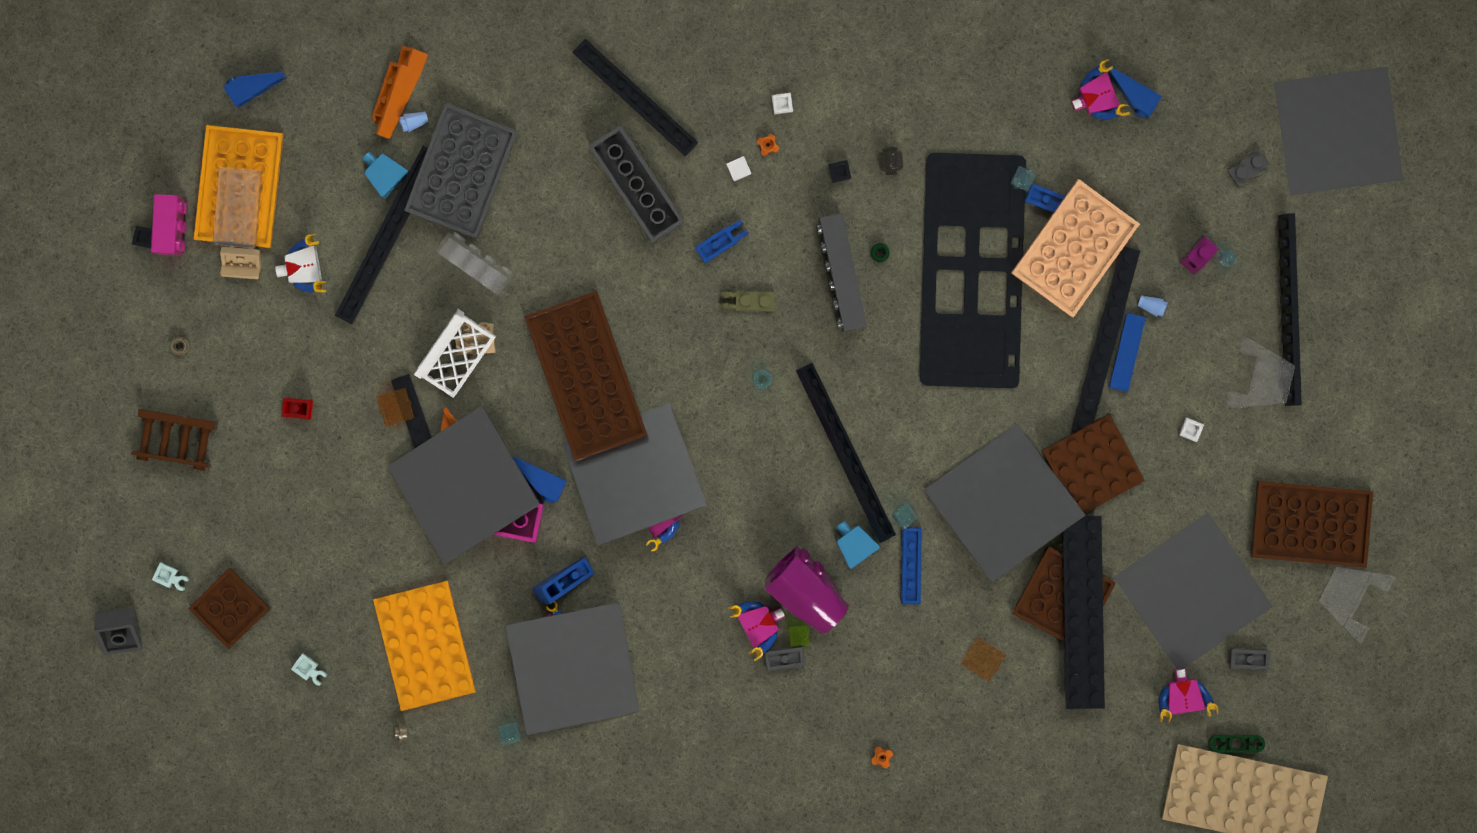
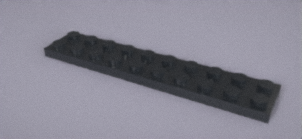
(1083, 614)

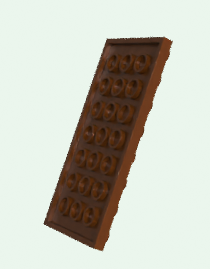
(586, 376)

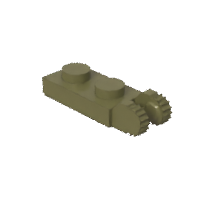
(750, 301)

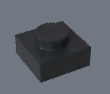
(839, 171)
(142, 237)

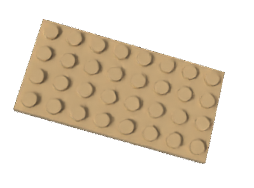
(1241, 794)

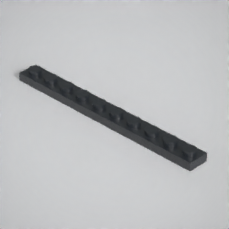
(380, 248)
(1289, 302)
(1106, 338)
(845, 452)

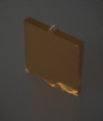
(395, 407)
(983, 659)

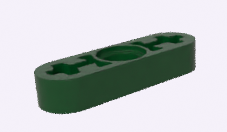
(1222, 748)

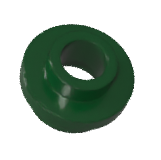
(879, 246)

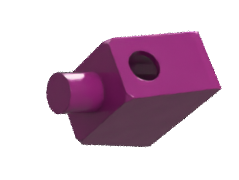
(1199, 255)

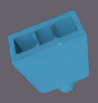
(384, 173)
(855, 544)

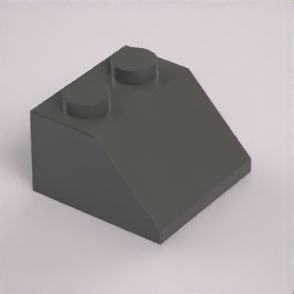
(118, 631)

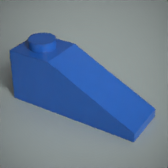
(246, 88)
(1136, 95)
(545, 483)
(562, 581)

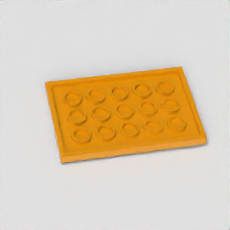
(239, 150)
(424, 645)

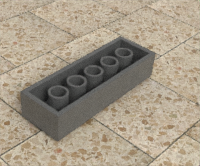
(636, 184)
(842, 273)

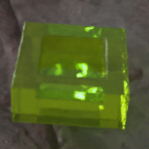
(799, 635)

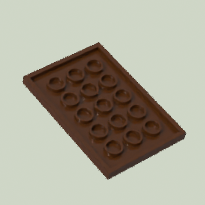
(1312, 524)

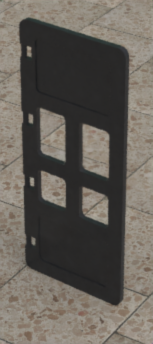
(971, 346)

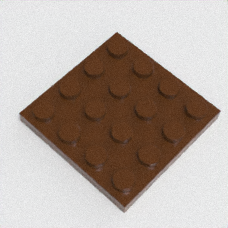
(1094, 463)
(1043, 597)

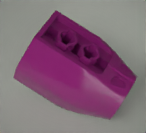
(806, 590)

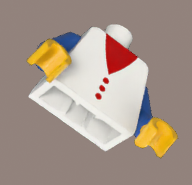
(303, 266)

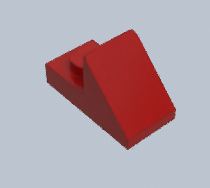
(297, 408)

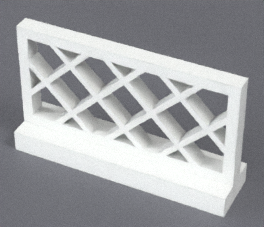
(440, 345)

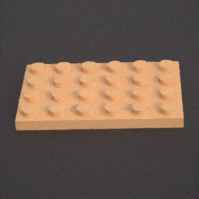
(1075, 248)

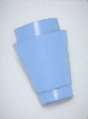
(413, 120)
(1153, 305)

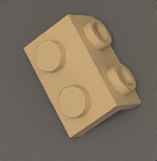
(240, 262)
(469, 341)

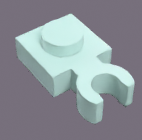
(167, 576)
(306, 668)

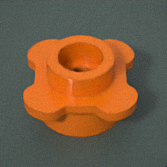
(771, 140)
(881, 752)

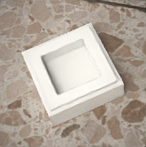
(782, 103)
(738, 168)
(1191, 429)

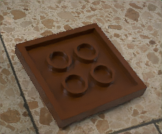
(229, 608)

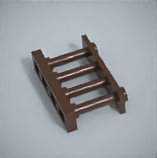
(186, 424)

